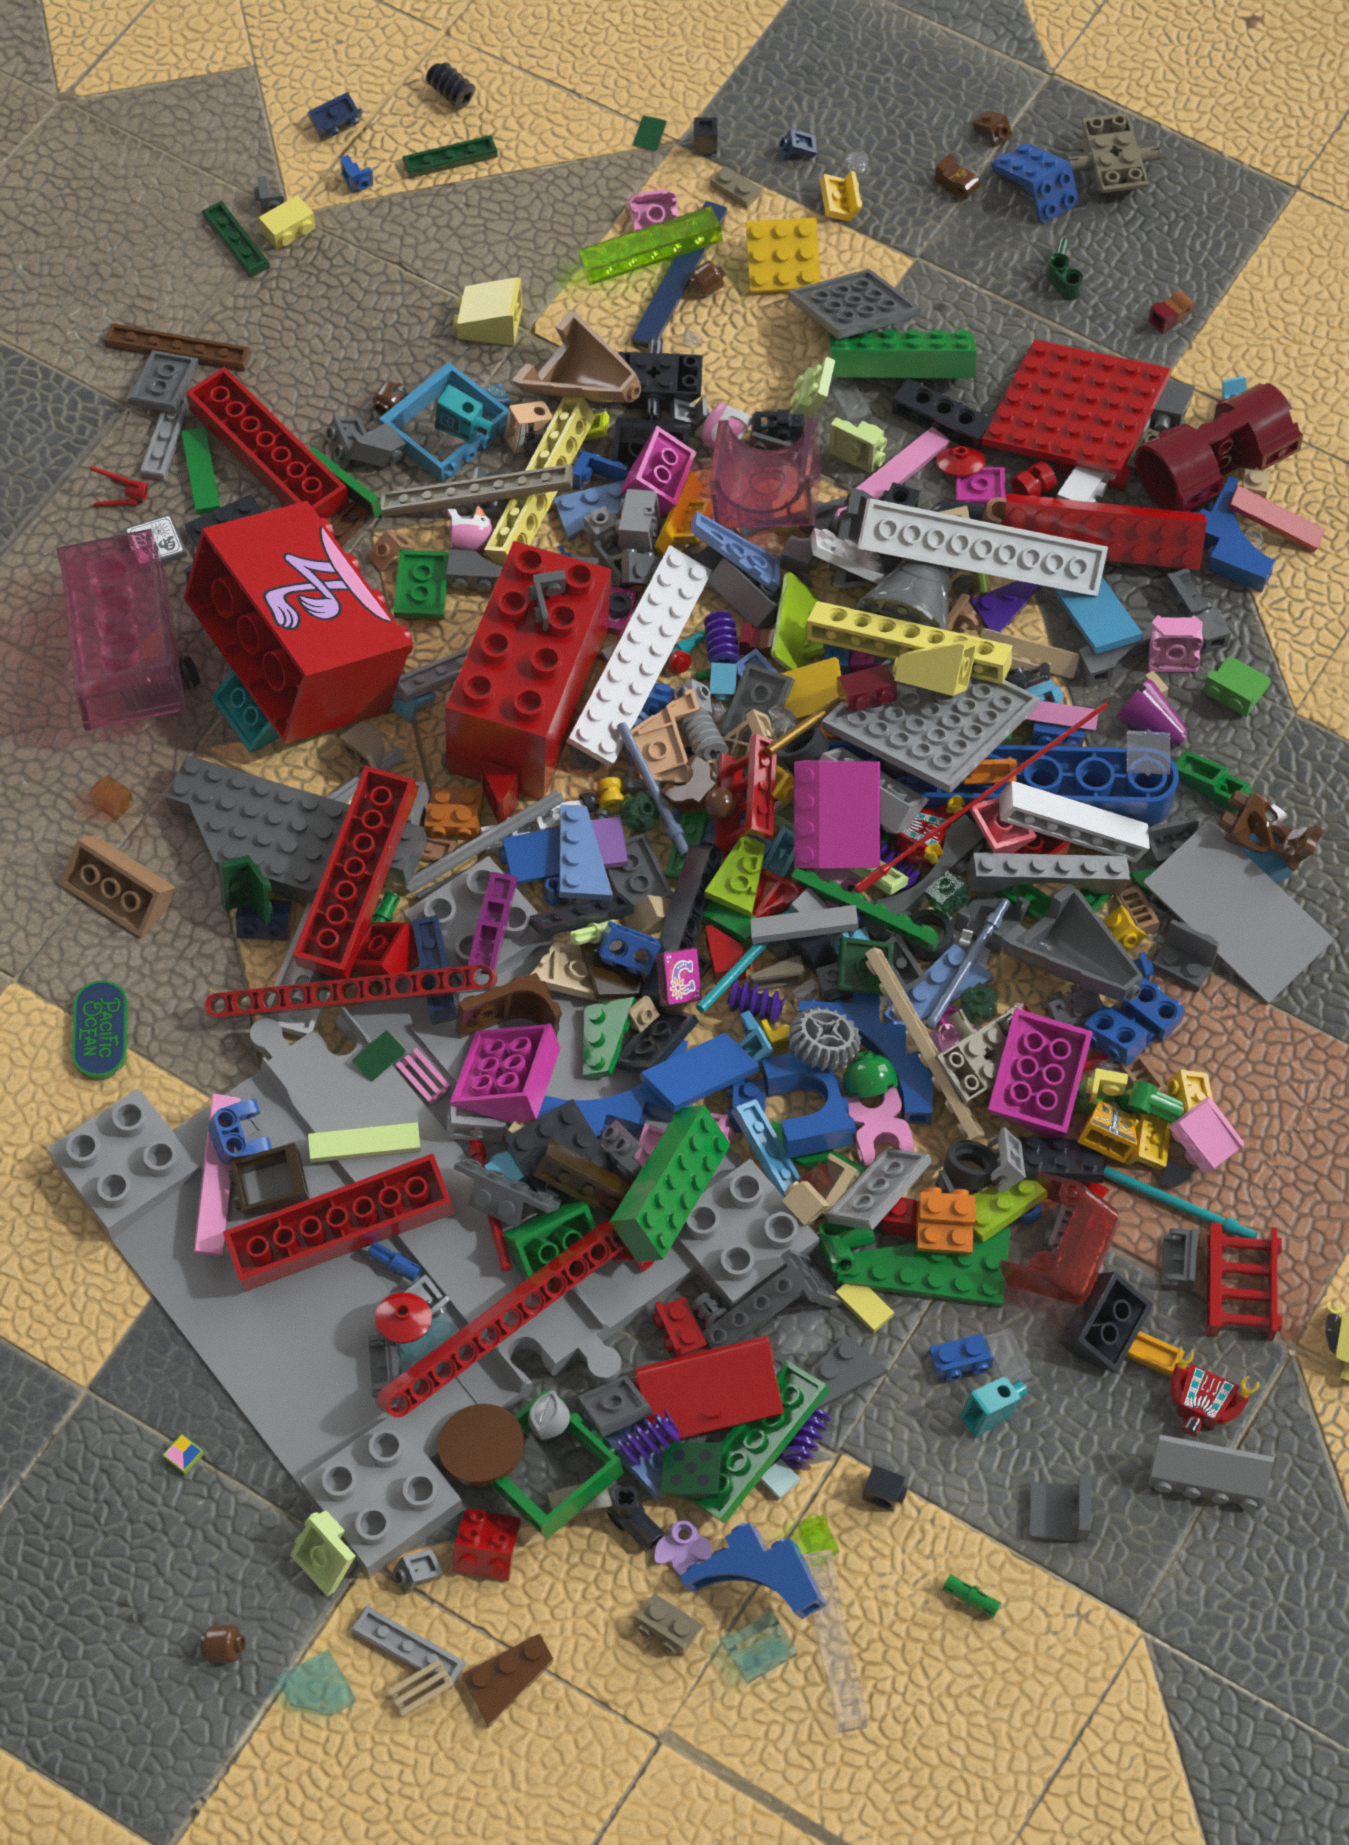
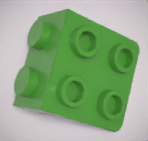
(1236, 685)

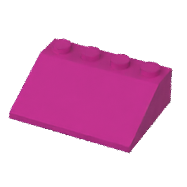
(836, 814)
(507, 1072)
(1039, 1073)

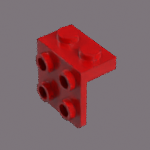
(486, 1544)

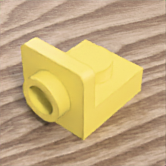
(1107, 1081)

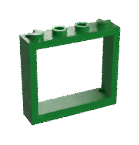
(551, 1523)

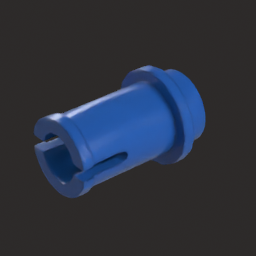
(551, 894)

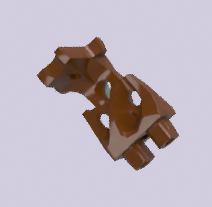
(1251, 819)

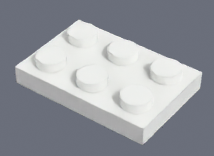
(846, 555)

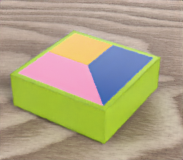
(183, 1454)

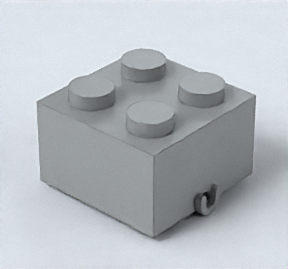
(639, 521)

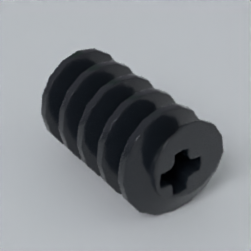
(450, 84)

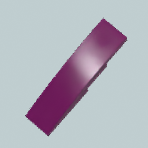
(493, 920)

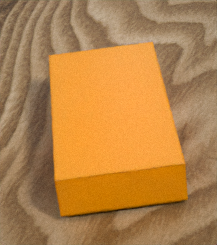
(1154, 1353)

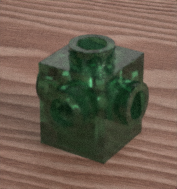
(639, 812)
(947, 894)
(979, 1004)

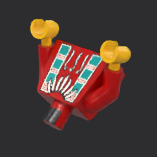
(923, 824)
(1205, 1397)

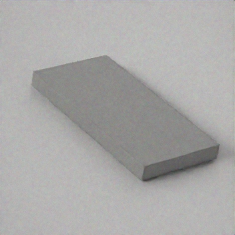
(878, 1188)

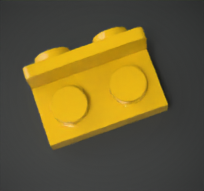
(1189, 1088)
(1152, 1141)

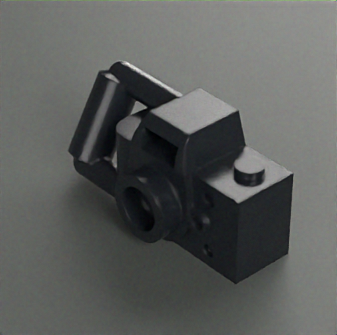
(780, 424)
(1029, 678)

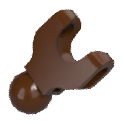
(701, 793)

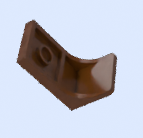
(520, 998)

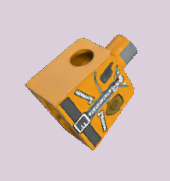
(1110, 1131)

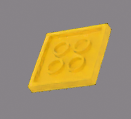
(782, 254)

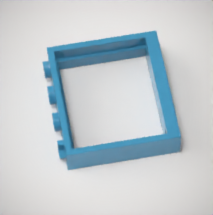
(426, 394)

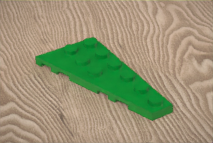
(935, 1275)

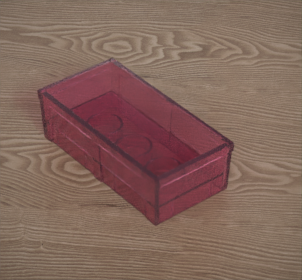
(120, 630)

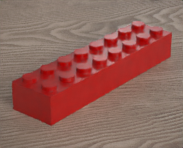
(265, 444)
(1129, 532)
(355, 873)
(338, 1222)

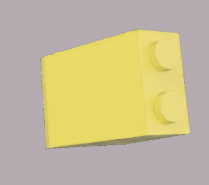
(490, 312)
(939, 667)

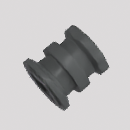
(706, 1301)

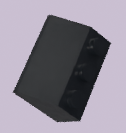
(633, 433)
(1106, 1322)

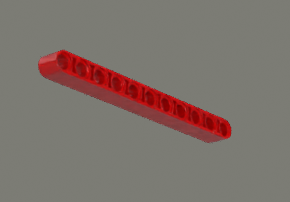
(338, 989)
(493, 1320)

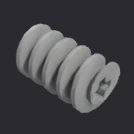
(703, 736)

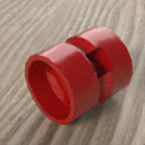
(1036, 481)

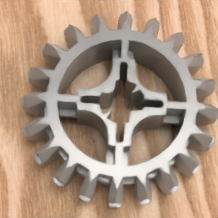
(824, 1038)

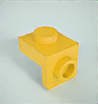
(783, 785)
(1123, 928)

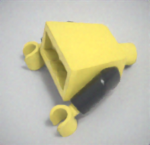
(1338, 1336)

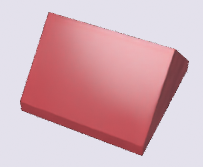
(999, 834)

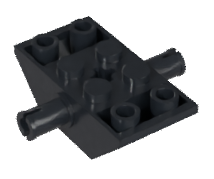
(663, 378)

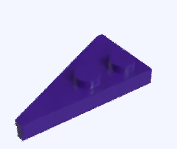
(1001, 605)

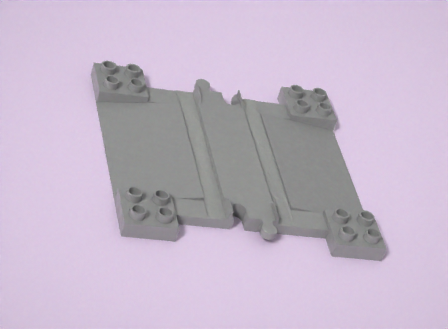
(300, 1344)

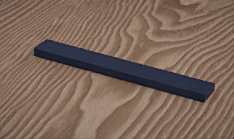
(671, 290)

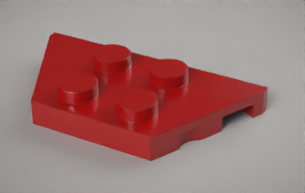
(773, 893)

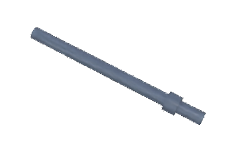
(673, 829)
(991, 923)

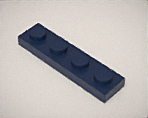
(433, 956)

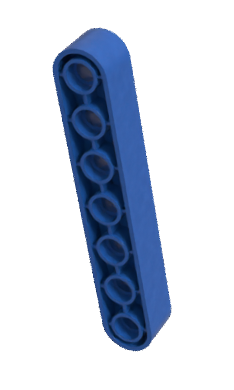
(1079, 773)

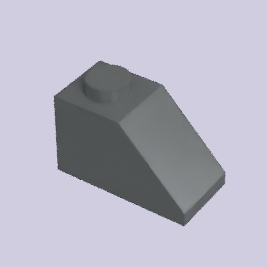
(378, 446)
(904, 964)

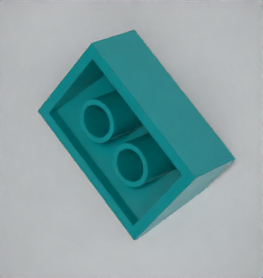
(244, 714)

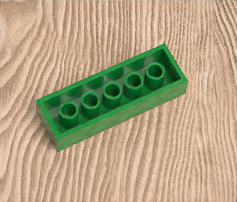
(904, 354)
(670, 1183)

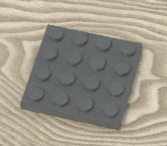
(854, 303)

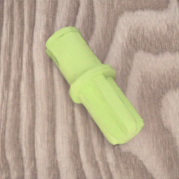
(592, 933)

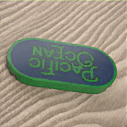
(100, 1029)

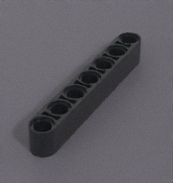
(685, 909)

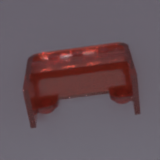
(1081, 1252)

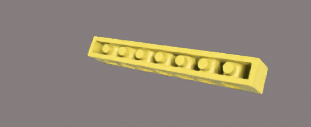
(556, 448)
(895, 637)

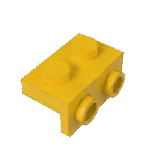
(841, 196)

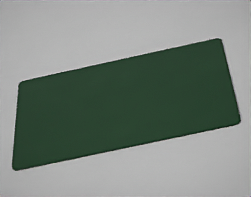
(649, 132)
(379, 1055)

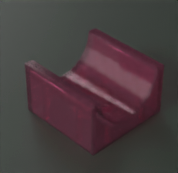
(765, 485)

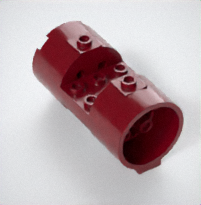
(1189, 464)

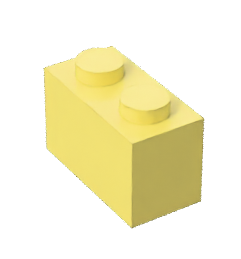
(287, 222)

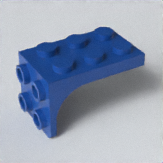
(1043, 176)

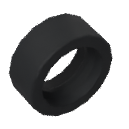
(805, 747)
(931, 917)
(974, 1152)

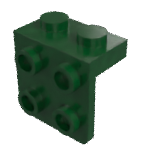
(245, 885)

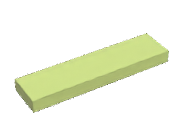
(364, 1142)

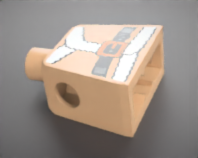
(526, 423)

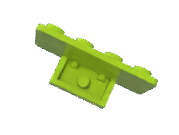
(790, 637)

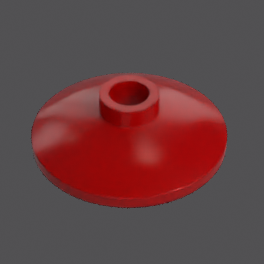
(960, 461)
(406, 1327)

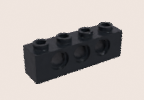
(946, 415)

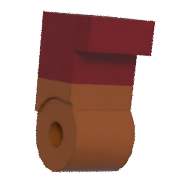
(1171, 311)
(756, 638)

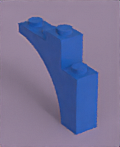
(1229, 549)
(749, 1560)

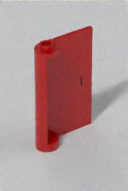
(713, 1387)

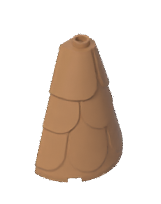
(581, 368)

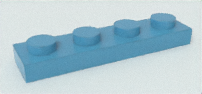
(766, 1145)

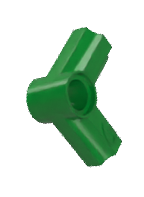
(1147, 1100)
(836, 1244)

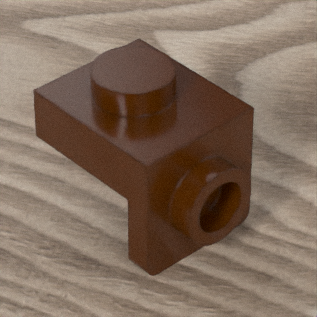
(995, 125)

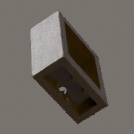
(261, 1160)

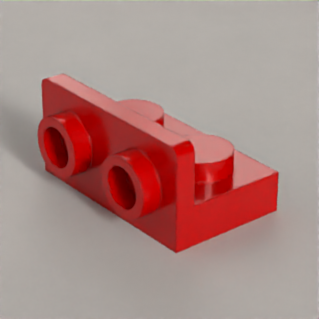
(679, 1327)

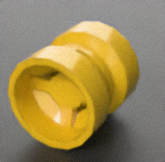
(610, 792)

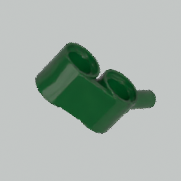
(1061, 276)

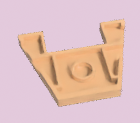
(662, 745)

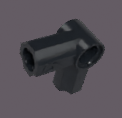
(630, 1515)

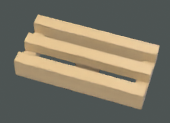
(414, 1678)

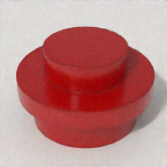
(679, 662)

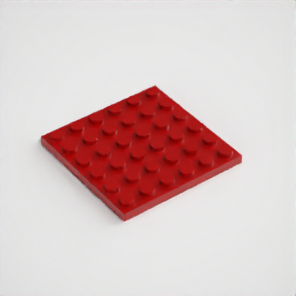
(1077, 407)

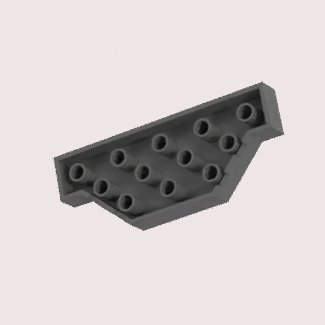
(274, 824)

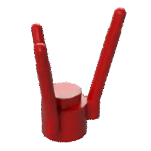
(134, 489)

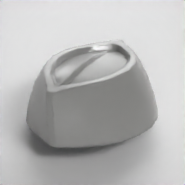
(548, 1416)

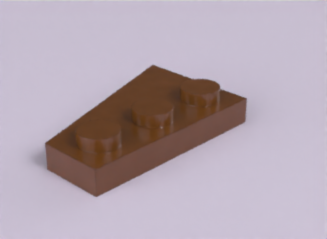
(506, 1676)

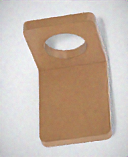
(387, 548)

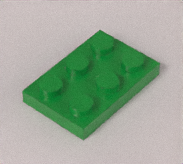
(421, 585)

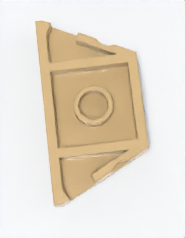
(566, 972)

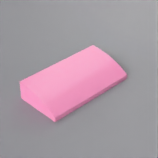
(1062, 715)

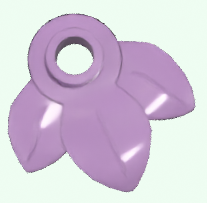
(682, 1552)

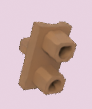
(961, 615)

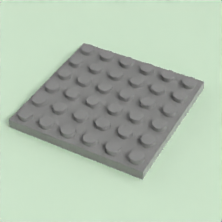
(935, 732)

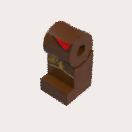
(955, 178)

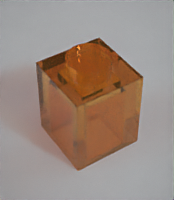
(111, 797)

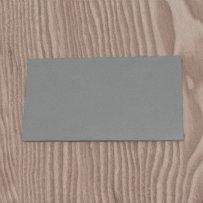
(1234, 901)

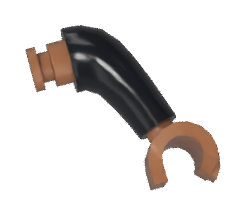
(992, 514)

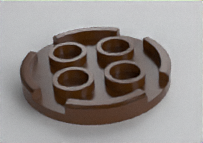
(481, 1444)

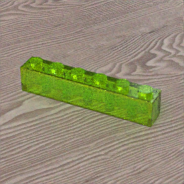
(650, 245)

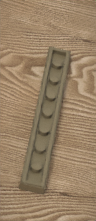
(476, 490)

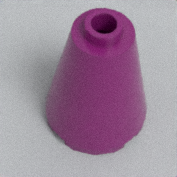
(1152, 711)

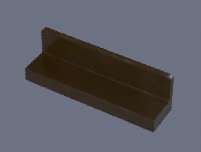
(581, 1178)

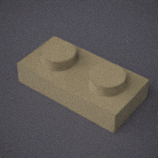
(735, 186)

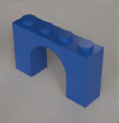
(818, 1131)

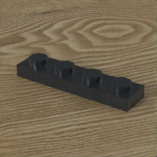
(580, 915)

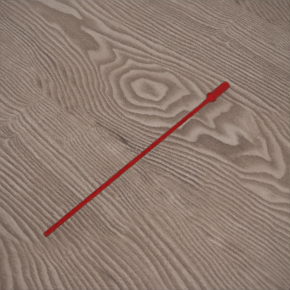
(882, 870)

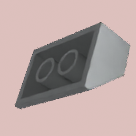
(745, 594)

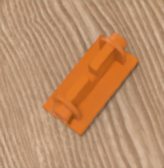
(992, 771)

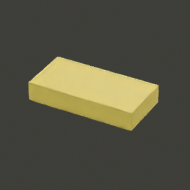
(865, 1305)

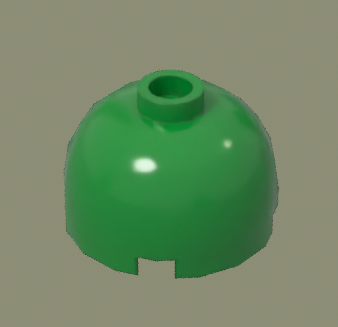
(869, 1075)

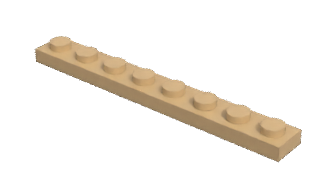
(918, 1034)

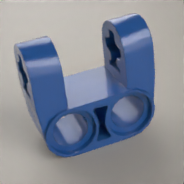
(234, 1134)

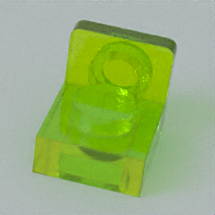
(817, 1535)

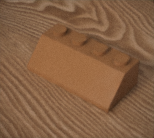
(116, 885)

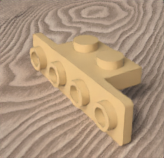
(1031, 654)

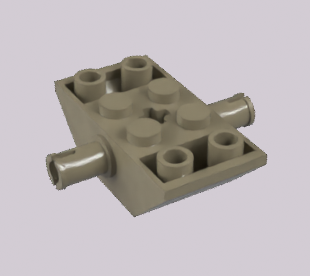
(1113, 154)
(976, 1058)

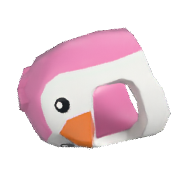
(737, 419)
(469, 532)

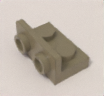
(667, 1625)

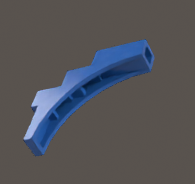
(889, 1042)
(627, 1107)

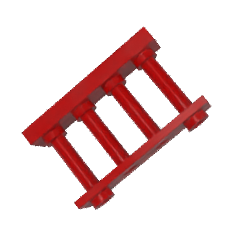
(759, 786)
(1217, 1292)

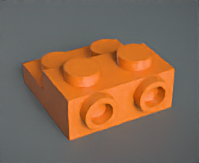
(454, 812)
(945, 1221)

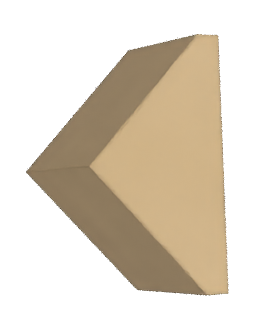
(649, 914)

